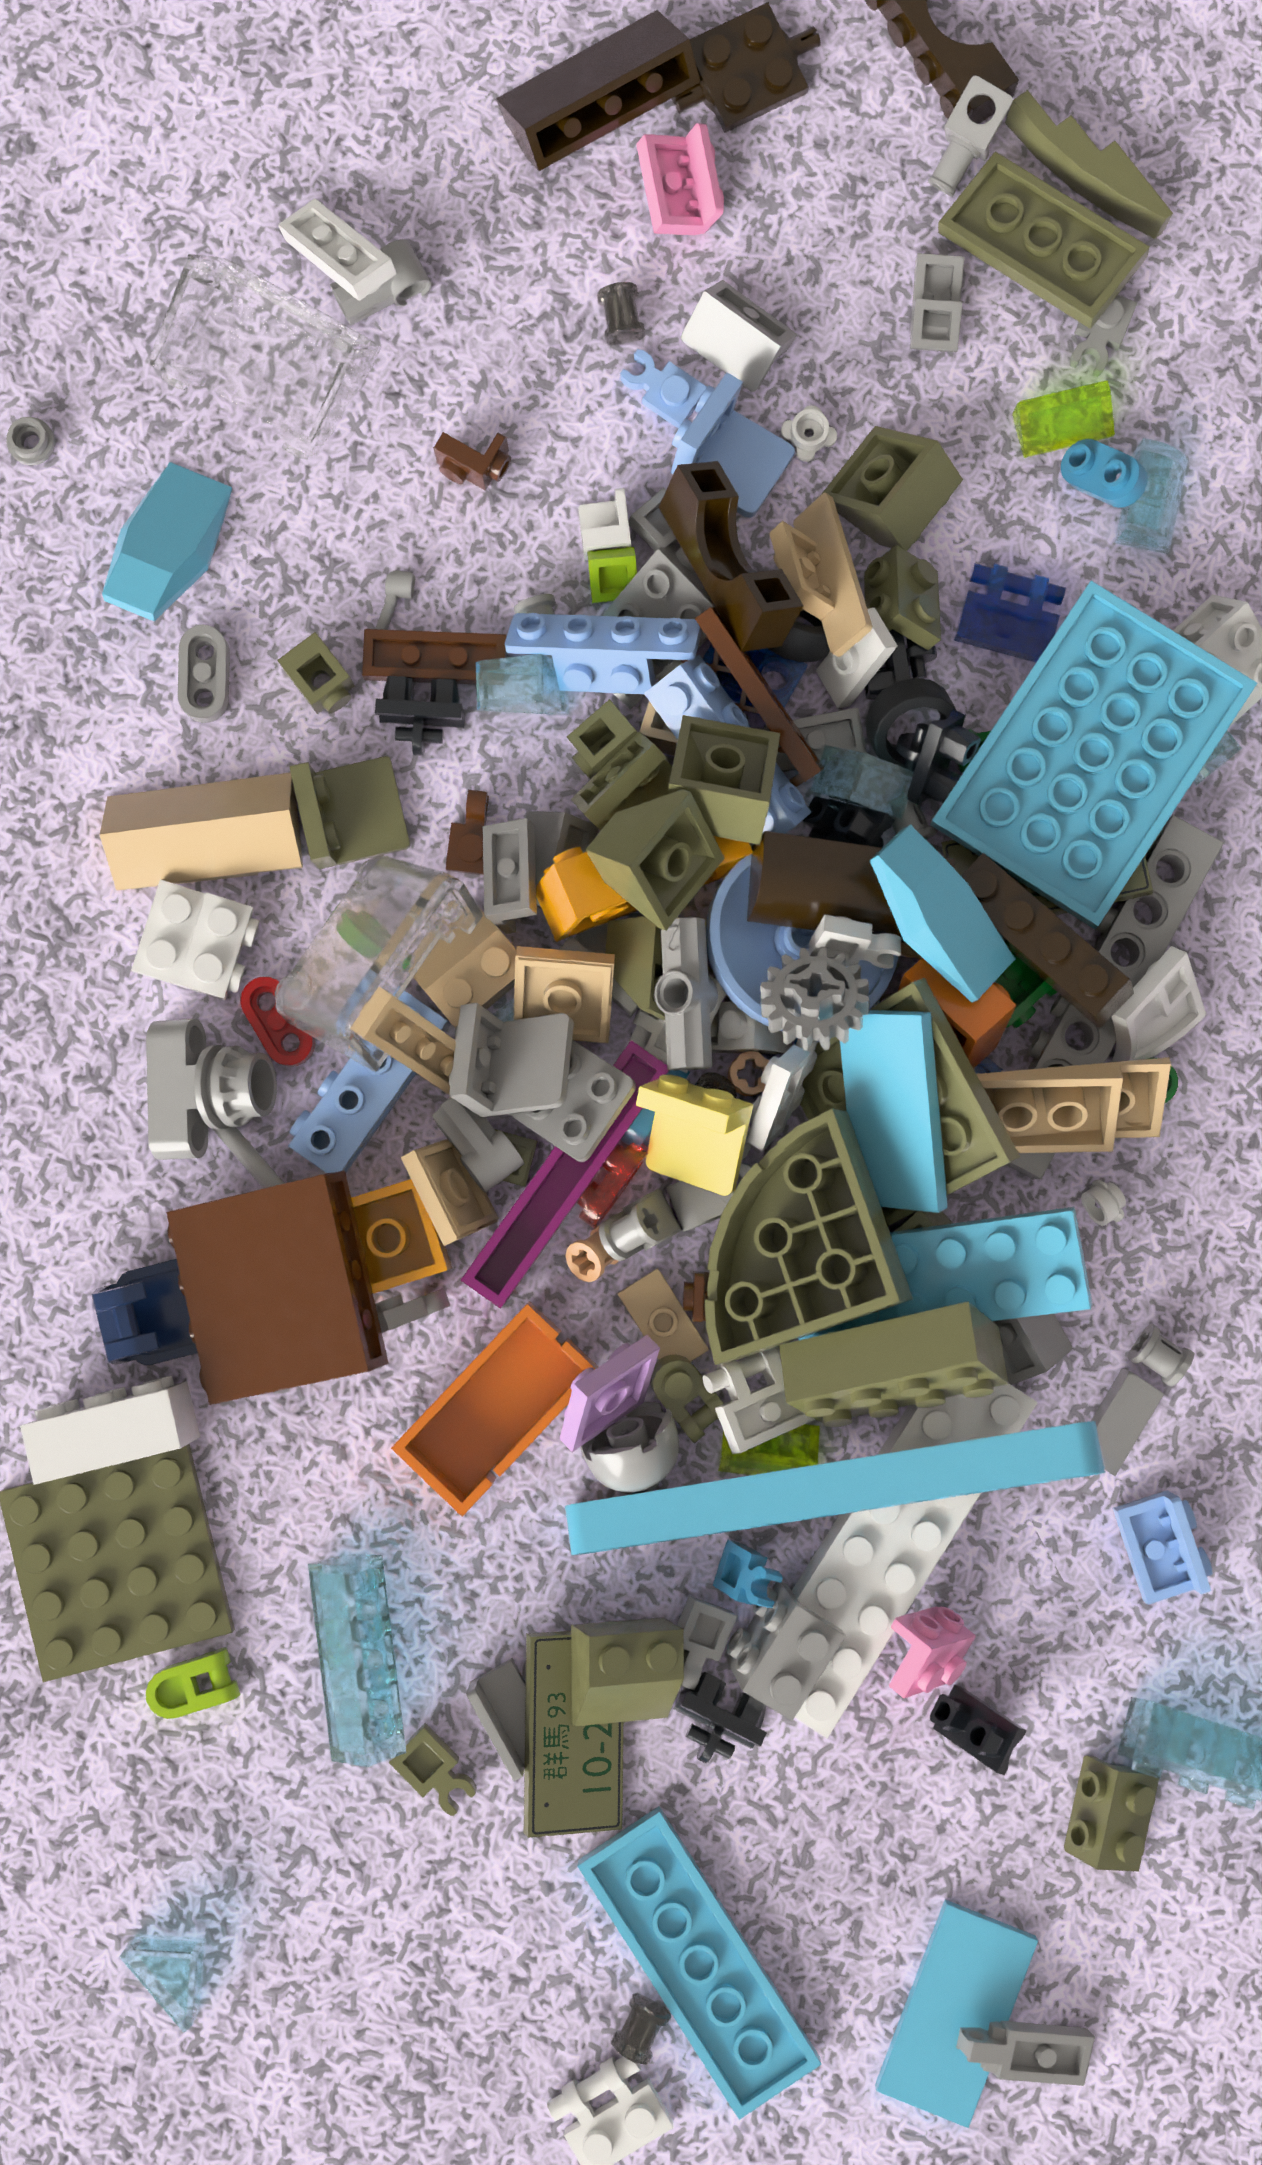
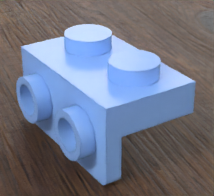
(1163, 1546)

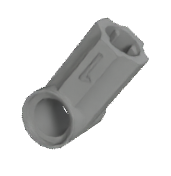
(408, 282)
(484, 1152)

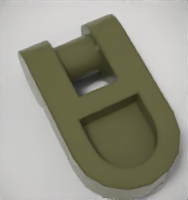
(678, 1383)

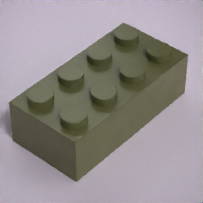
(894, 1365)

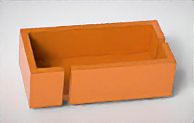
(493, 1409)

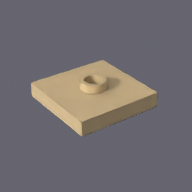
(568, 984)
(448, 1191)

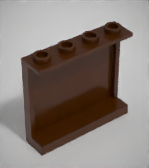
(277, 1288)

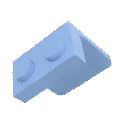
(744, 449)

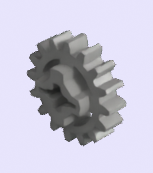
(814, 998)

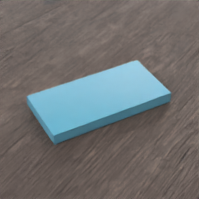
(896, 1108)
(963, 1981)

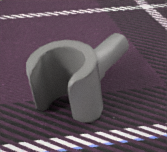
(397, 585)

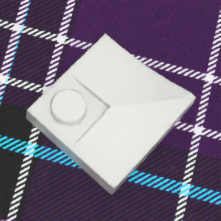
(1160, 1010)

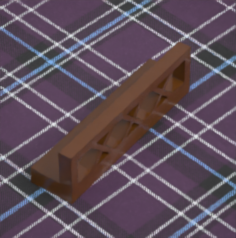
(760, 694)

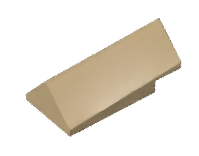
(202, 832)
(1080, 1104)

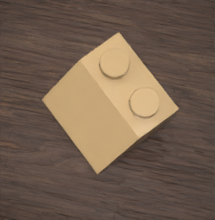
(468, 969)

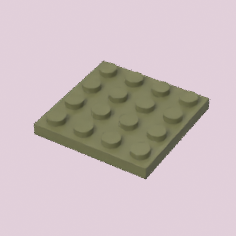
(970, 1127)
(116, 1563)

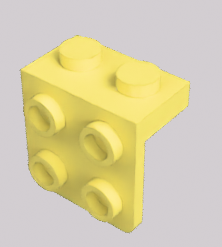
(695, 1133)

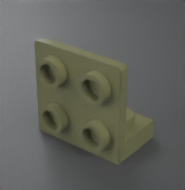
(627, 780)
(350, 811)

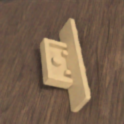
(823, 573)

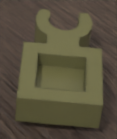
(429, 1766)

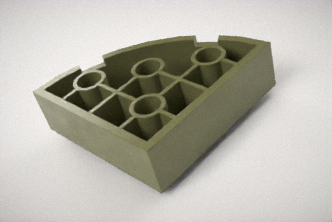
(800, 1245)

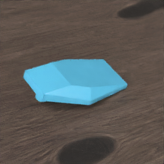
(166, 542)
(940, 914)

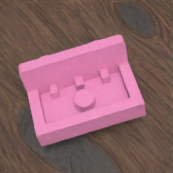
(681, 182)
(936, 1650)

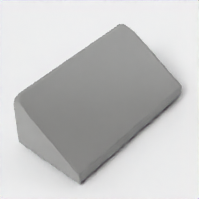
(1123, 1417)

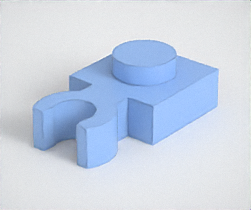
(669, 392)

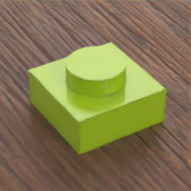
(610, 572)

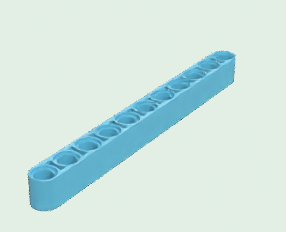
(836, 1488)

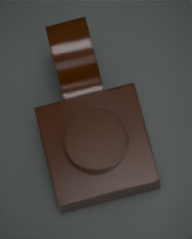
(466, 839)

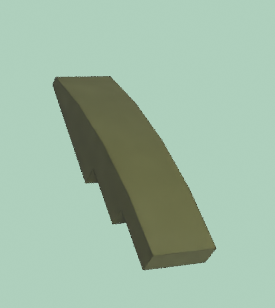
(1101, 177)

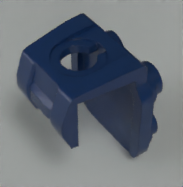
(144, 1316)

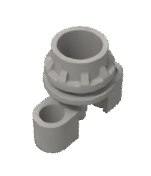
(200, 1088)

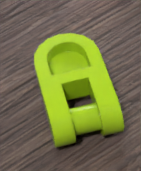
(175, 1689)

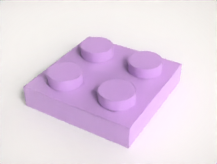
(608, 1392)

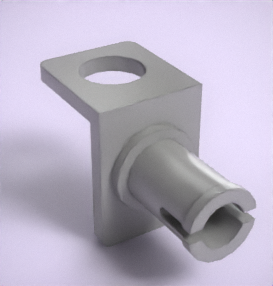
(968, 138)

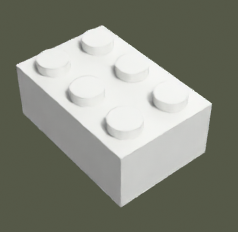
(109, 1429)

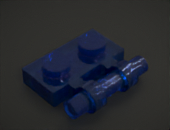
(1006, 625)

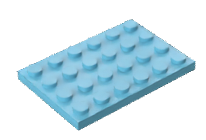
(1093, 754)

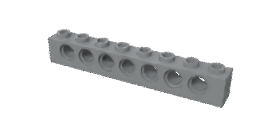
(1191, 857)

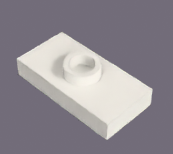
(850, 673)

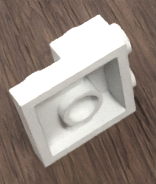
(195, 940)

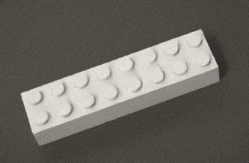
(883, 1556)

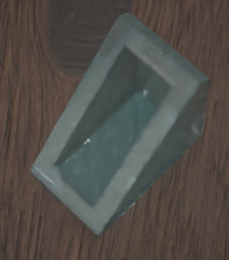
(520, 686)
(863, 781)
(170, 1972)

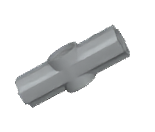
(689, 1022)

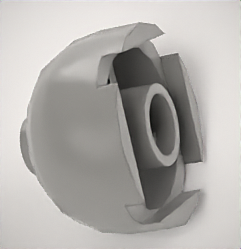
(634, 1450)

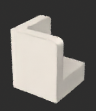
(605, 524)

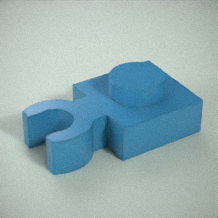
(744, 1575)

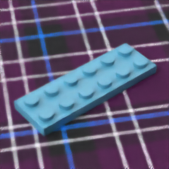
(997, 1264)
(699, 1962)

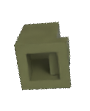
(310, 660)
(600, 738)

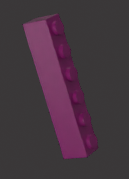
(553, 1195)

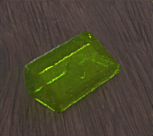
(1064, 418)
(784, 1452)

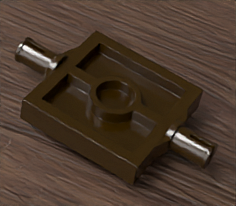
(747, 67)

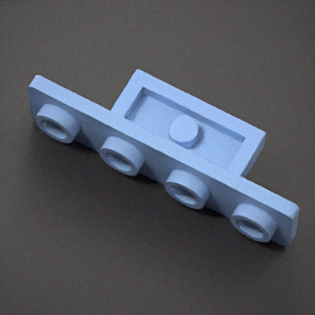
(603, 651)

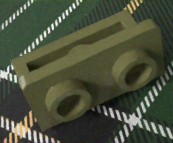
(905, 595)
(1110, 1816)

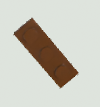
(428, 654)

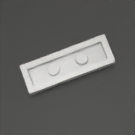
(337, 249)

